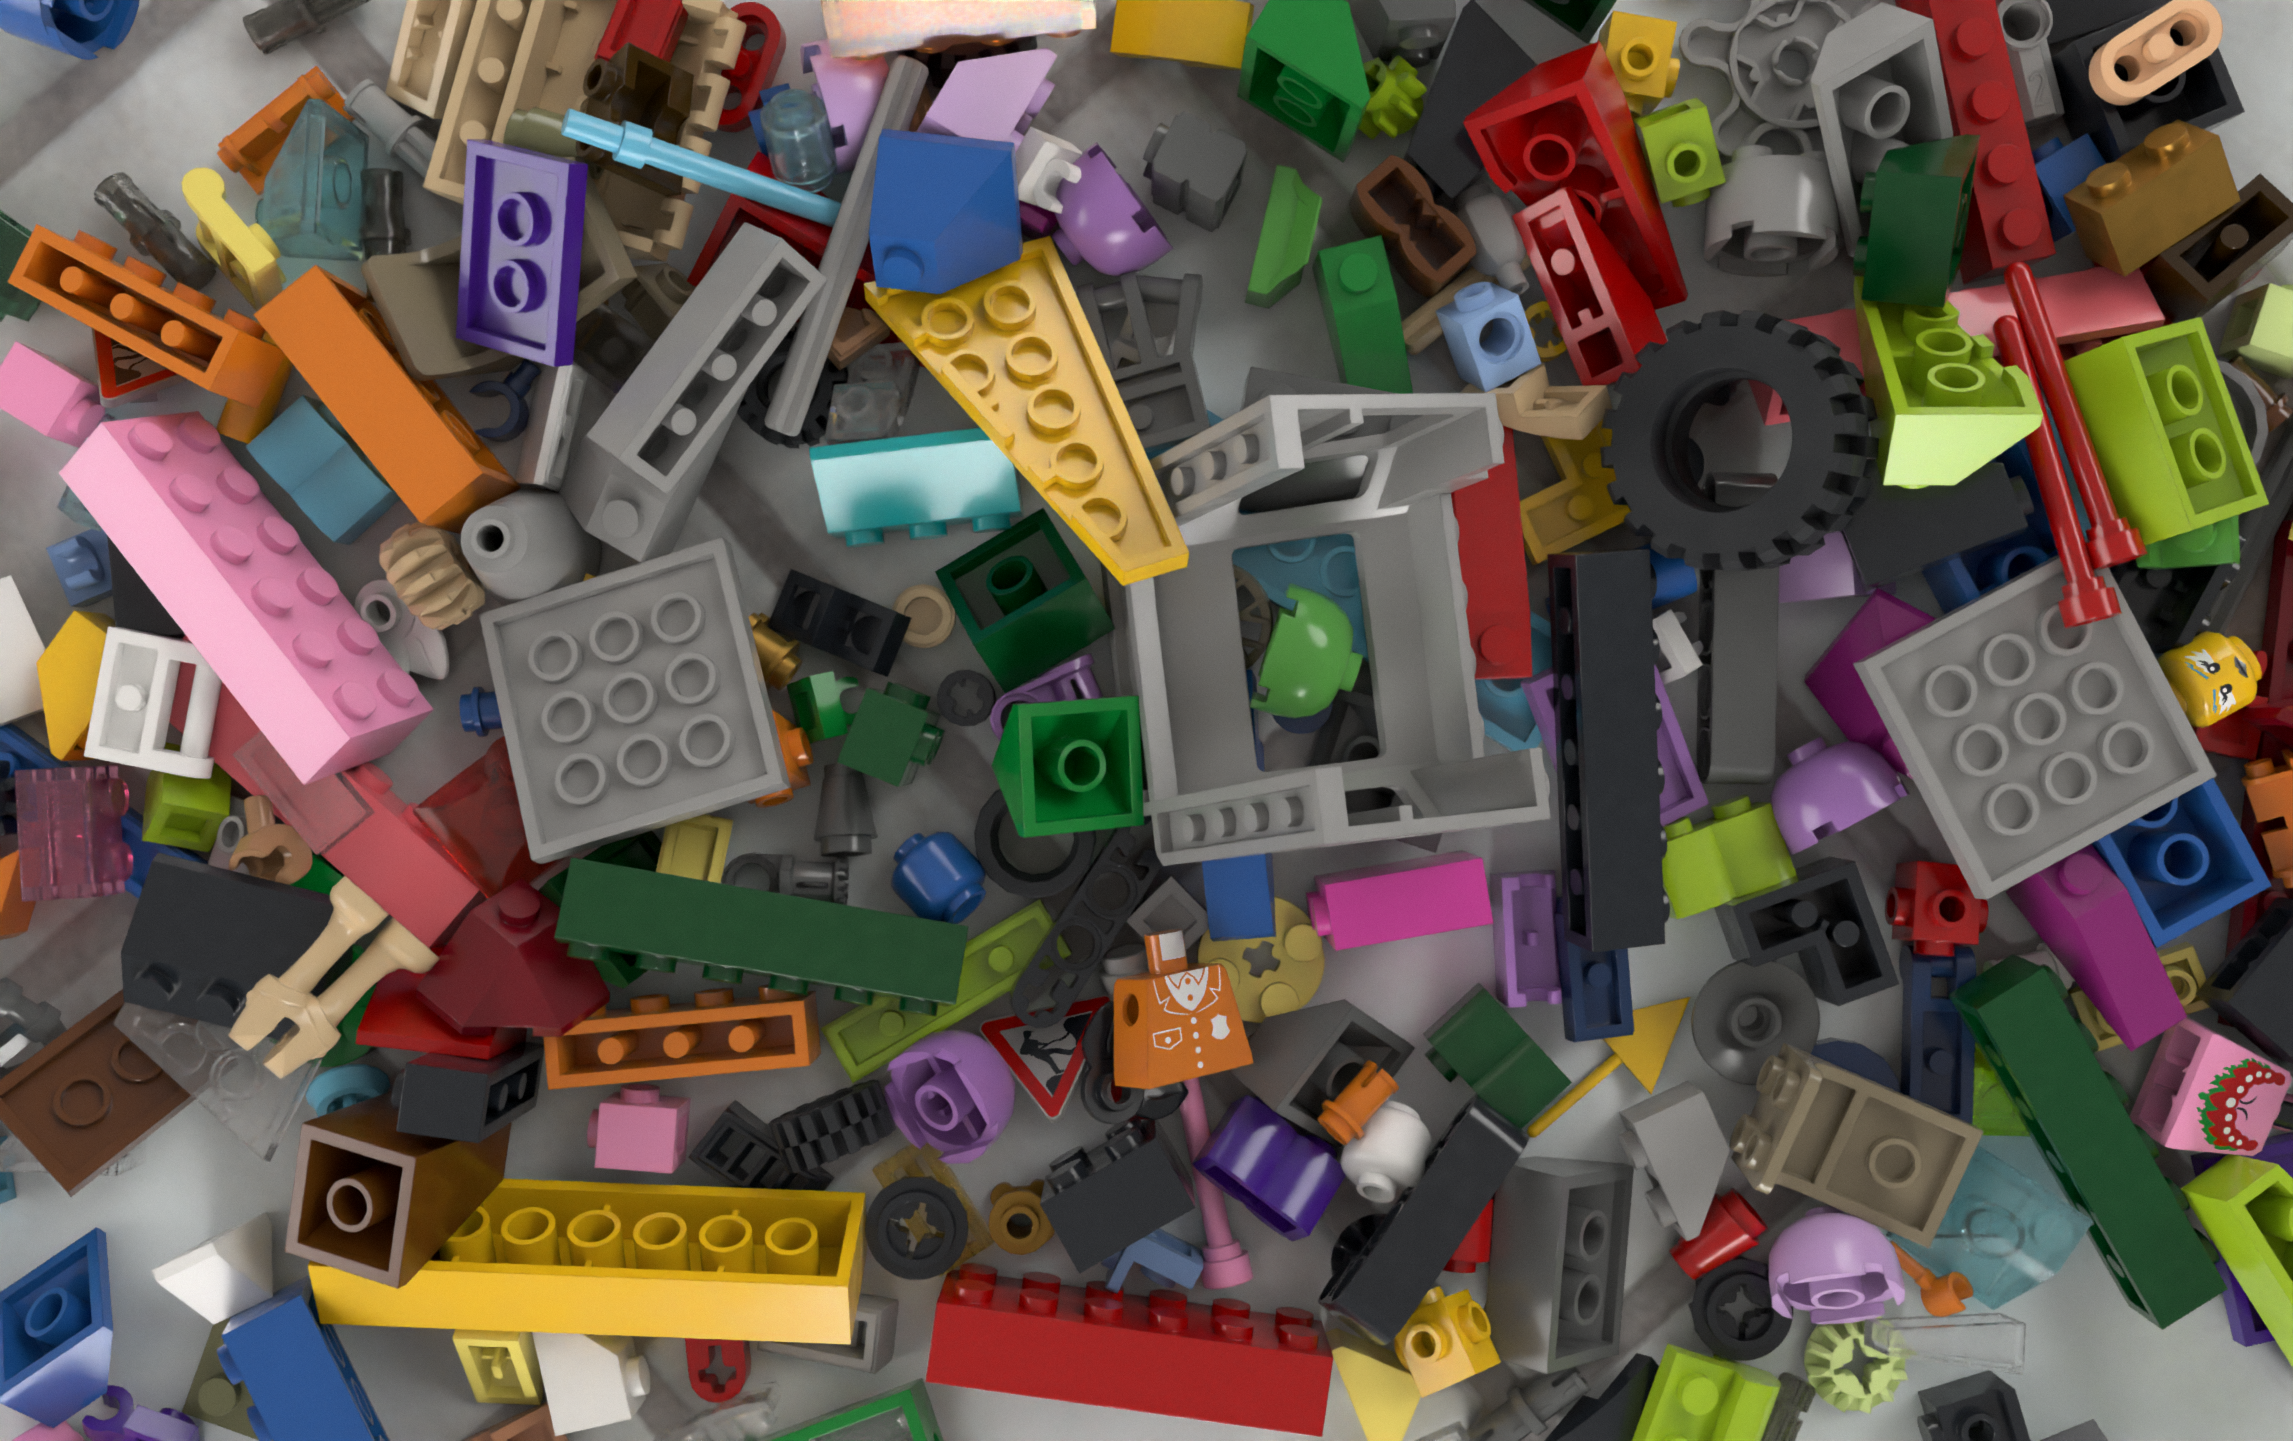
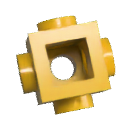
(1641, 58)
(1445, 1341)

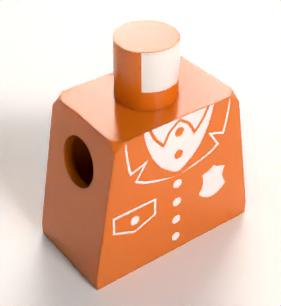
(1175, 1019)

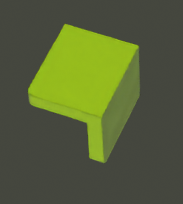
(184, 808)

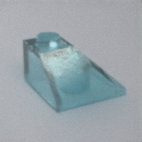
(315, 187)
(2001, 1232)

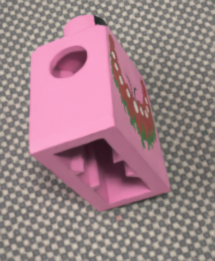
(2212, 1094)

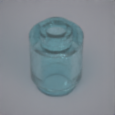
(799, 140)

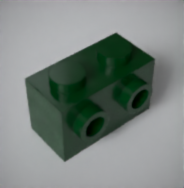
(892, 735)

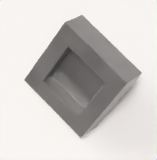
(1170, 908)

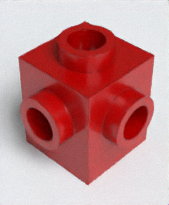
(1934, 908)

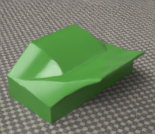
(1284, 238)

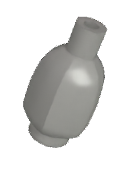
(1494, 235)

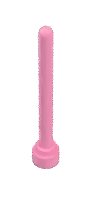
(1223, 1258)

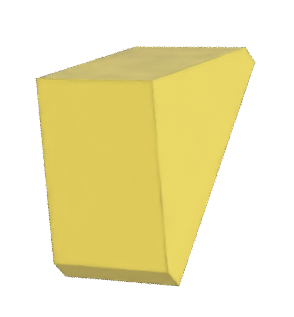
(500, 1366)
(1376, 1384)

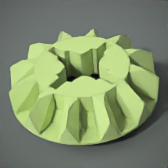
(1831, 1348)

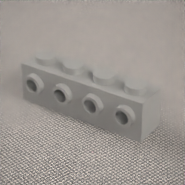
(707, 356)

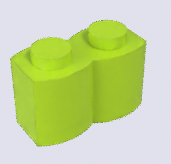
(1723, 856)

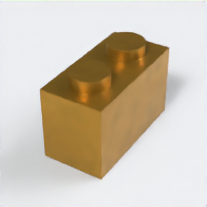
(2152, 196)

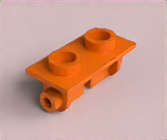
(259, 140)
(2272, 797)

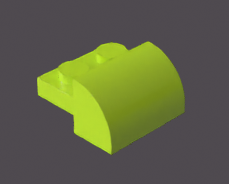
(1706, 1399)

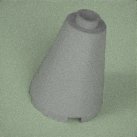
(528, 546)

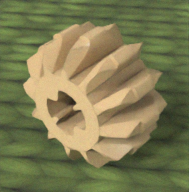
(431, 575)

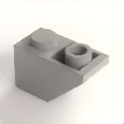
(1681, 1153)

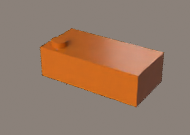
(398, 422)

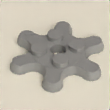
(1749, 57)

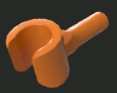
(1939, 1294)

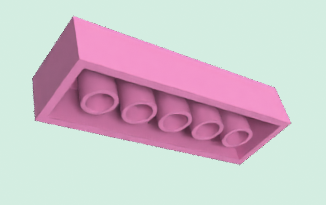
(246, 592)

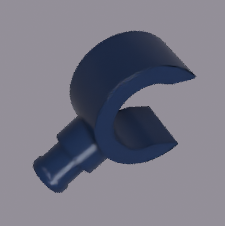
(515, 389)

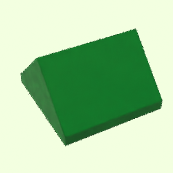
(1072, 765)

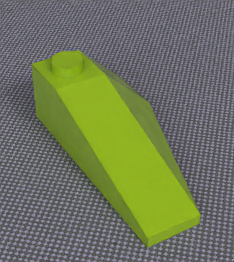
(1937, 393)

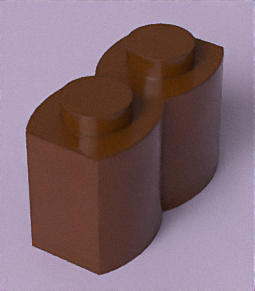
(1424, 239)

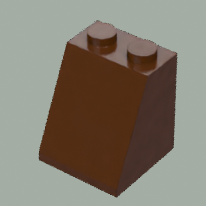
(383, 1196)

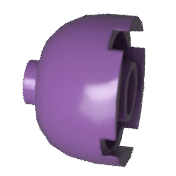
(1106, 220)
(1831, 790)
(951, 1094)

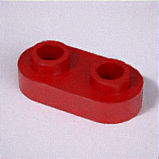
(755, 68)

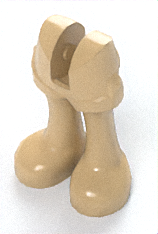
(318, 1016)

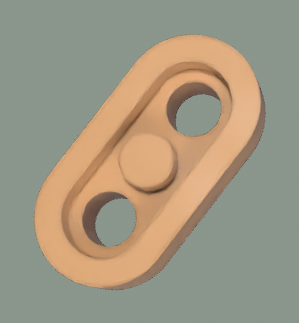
(2151, 53)

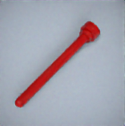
(2109, 537)
(2085, 595)

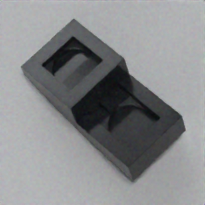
(839, 622)

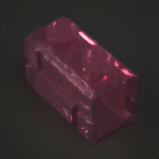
(72, 832)

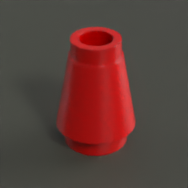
(1728, 1231)

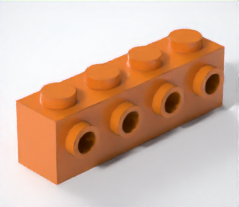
(147, 317)
(686, 1038)

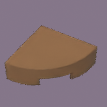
(856, 335)

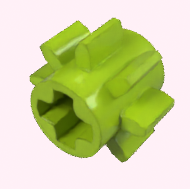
(1394, 97)

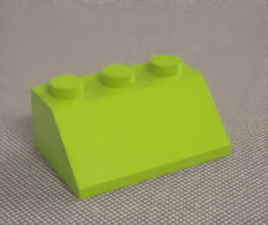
(2166, 430)

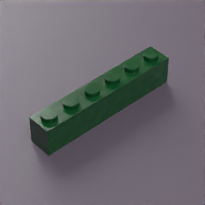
(760, 934)
(2089, 1139)

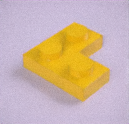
(1575, 506)

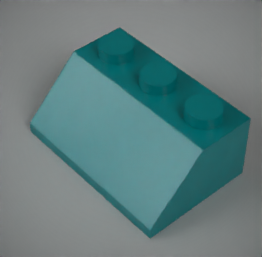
(915, 486)

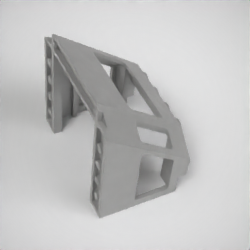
(1185, 653)

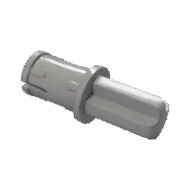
(392, 125)

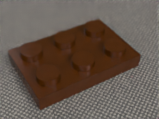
(88, 1099)

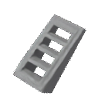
(869, 1357)

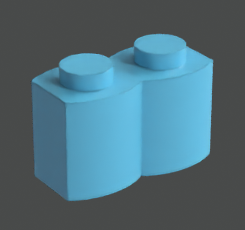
(323, 470)

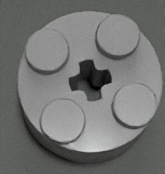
(1772, 213)

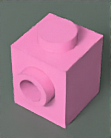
(49, 395)
(640, 1130)

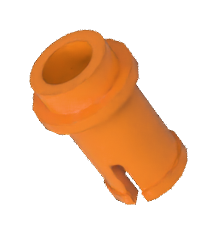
(1357, 1103)

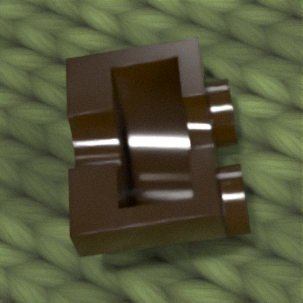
(644, 92)

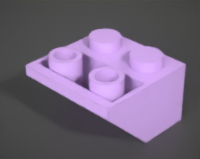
(992, 97)

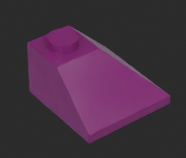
(1838, 684)

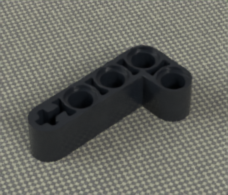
(1425, 1225)

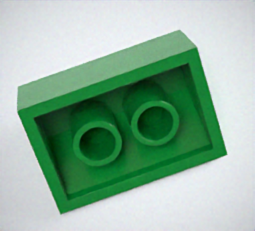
(1307, 71)

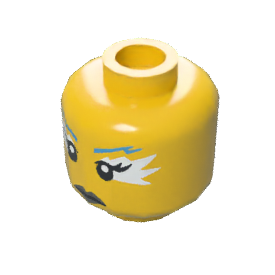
(2211, 676)

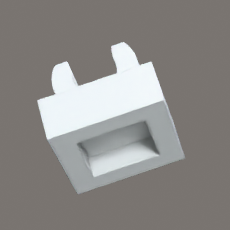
(1040, 167)
(1676, 653)

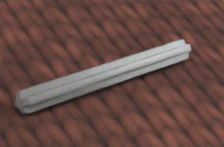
(842, 254)

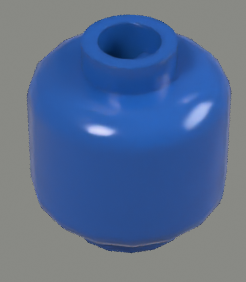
(938, 877)

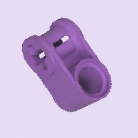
(1050, 687)

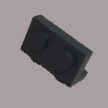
(2173, 602)

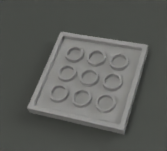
(632, 701)
(2032, 728)

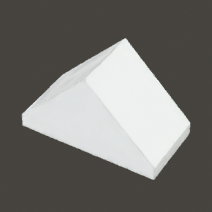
(224, 1271)

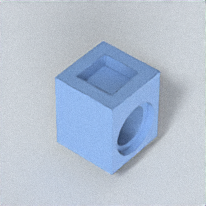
(1508, 348)

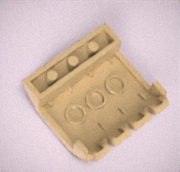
(538, 57)

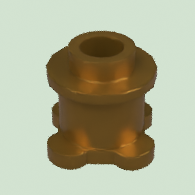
(775, 654)
(1013, 1200)

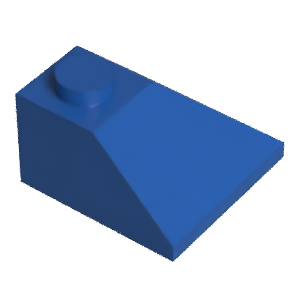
(942, 210)
(58, 1333)

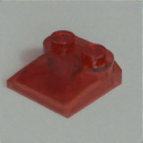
(482, 823)

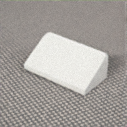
(551, 426)

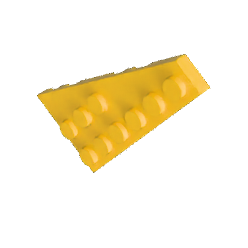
(1040, 389)

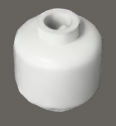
(1388, 1154)

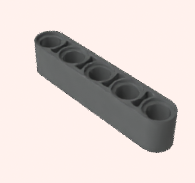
(1737, 656)

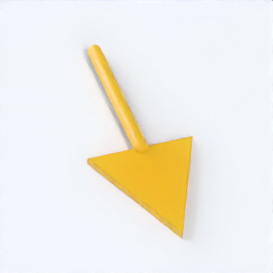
(1640, 1053)

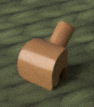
(269, 848)

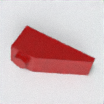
(1588, 288)

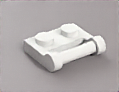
(137, 700)

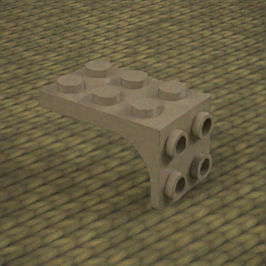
(421, 296)
(1853, 1145)

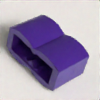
(1271, 1167)

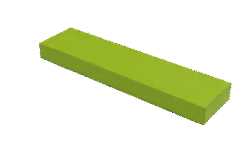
(991, 963)

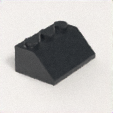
(212, 935)

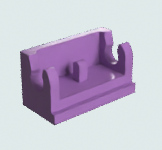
(1525, 937)

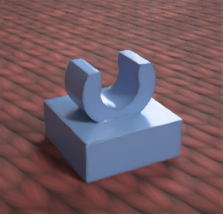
(83, 567)

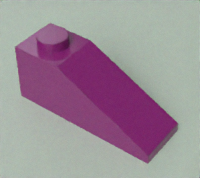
(2101, 943)

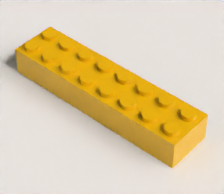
(630, 1265)

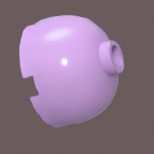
(850, 96)
(1833, 1268)

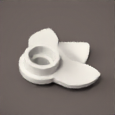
(404, 635)

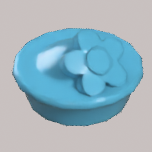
(345, 1087)

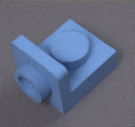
(1163, 1260)

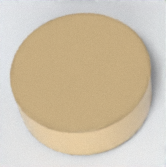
(931, 615)

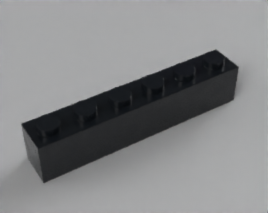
(1608, 748)

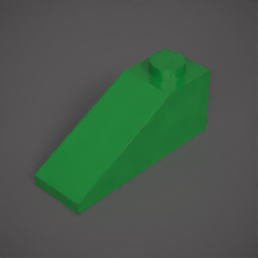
(1363, 315)

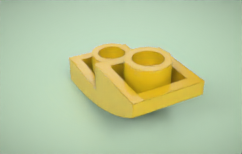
(1183, 31)

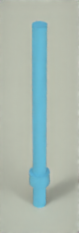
(636, 147)

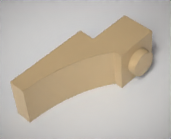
(429, 53)

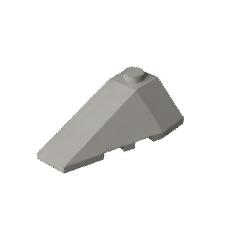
(628, 509)

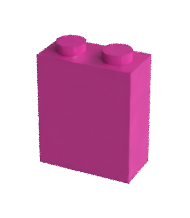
(1400, 900)

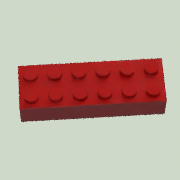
(1131, 1350)

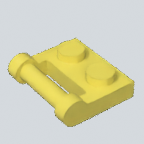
(240, 252)

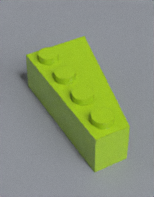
(2250, 1220)

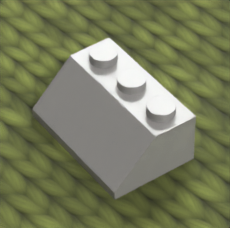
(1873, 93)

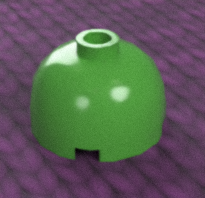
(1307, 657)

